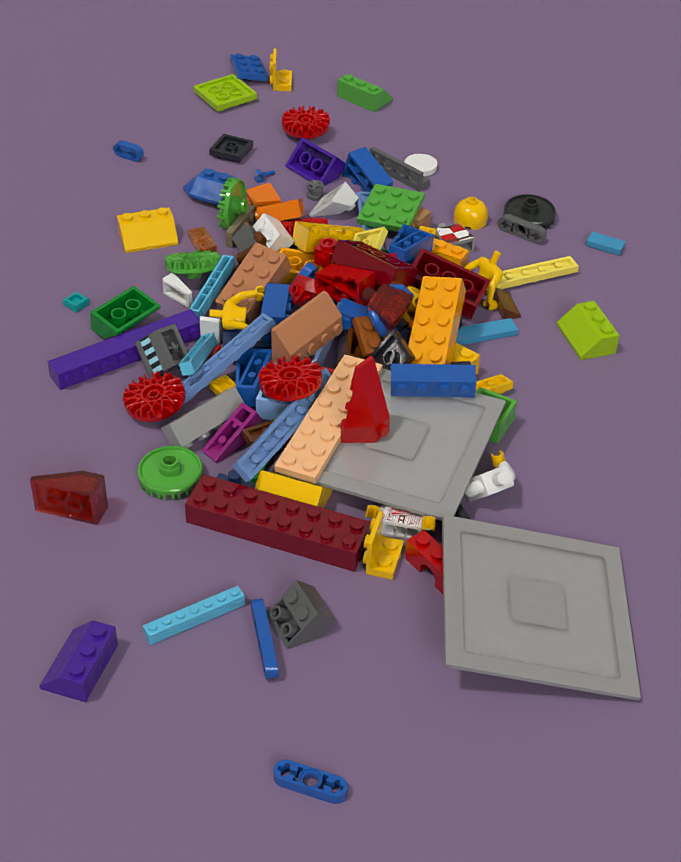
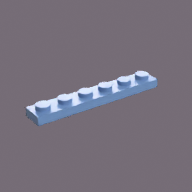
(228, 354)

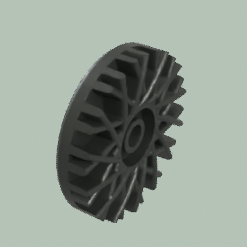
(532, 209)

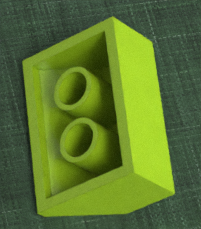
(589, 331)

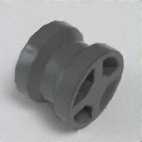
(315, 190)

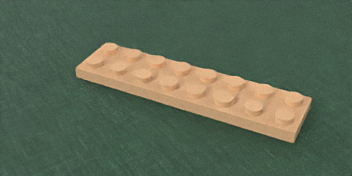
(320, 429)

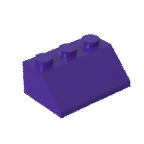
(315, 163)
(81, 661)

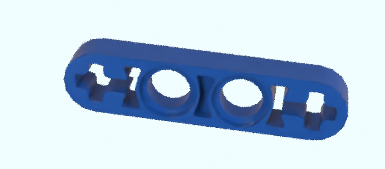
(264, 638)

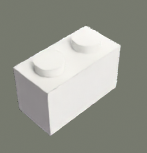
(274, 232)

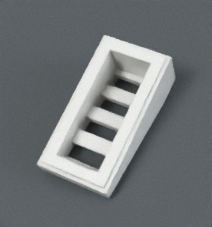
(177, 290)

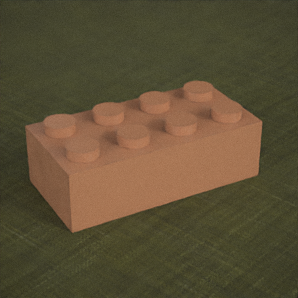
(258, 268)

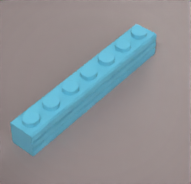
(213, 285)
(198, 354)
(193, 615)

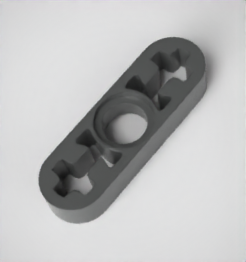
(529, 228)

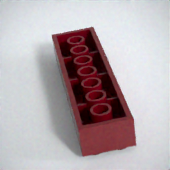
(278, 522)

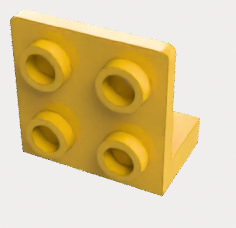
(279, 79)
(382, 551)

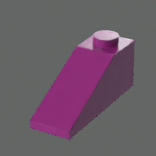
(229, 436)

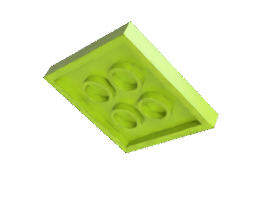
(225, 92)

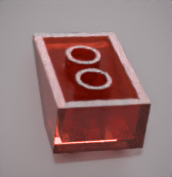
(71, 495)

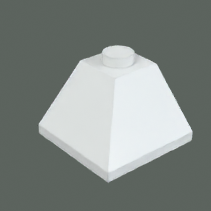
(335, 202)

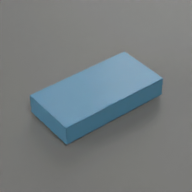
(605, 243)

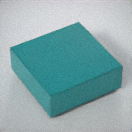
(76, 302)

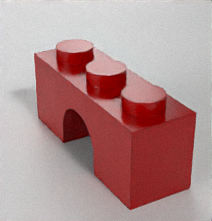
(425, 552)

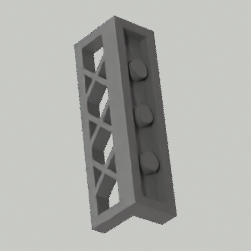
(400, 170)

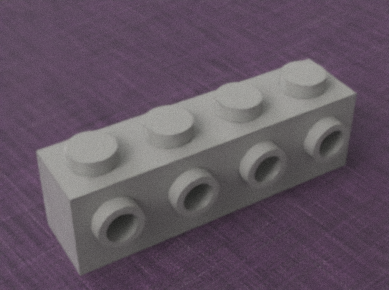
(202, 419)

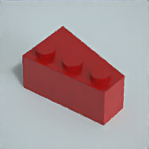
(345, 282)

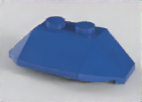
(207, 185)

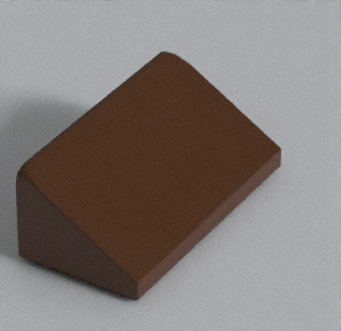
(506, 305)

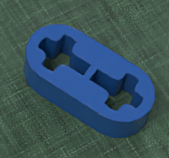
(128, 150)

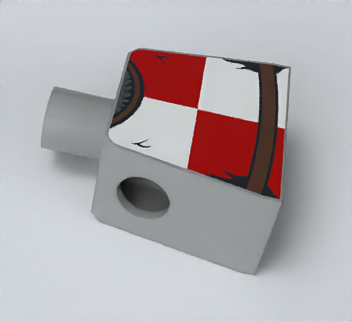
(455, 235)

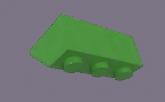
(362, 93)

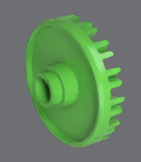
(233, 202)
(192, 263)
(169, 471)

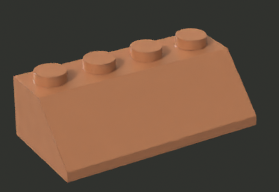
(307, 329)

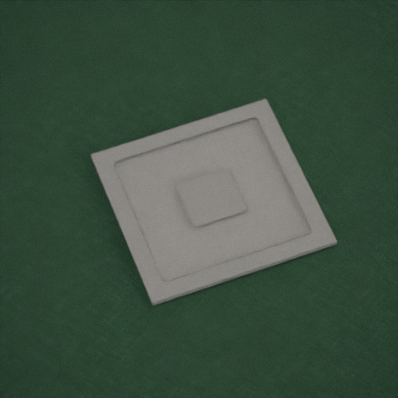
(423, 458)
(536, 608)

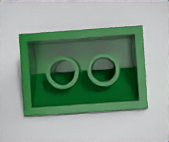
(122, 312)

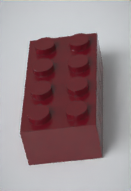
(366, 257)
(437, 266)

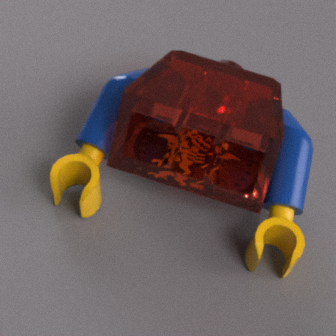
(388, 306)

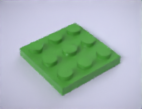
(390, 207)

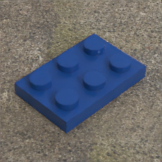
(248, 67)

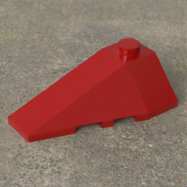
(367, 409)

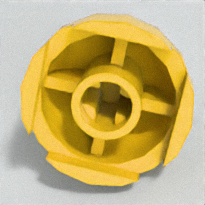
(471, 213)

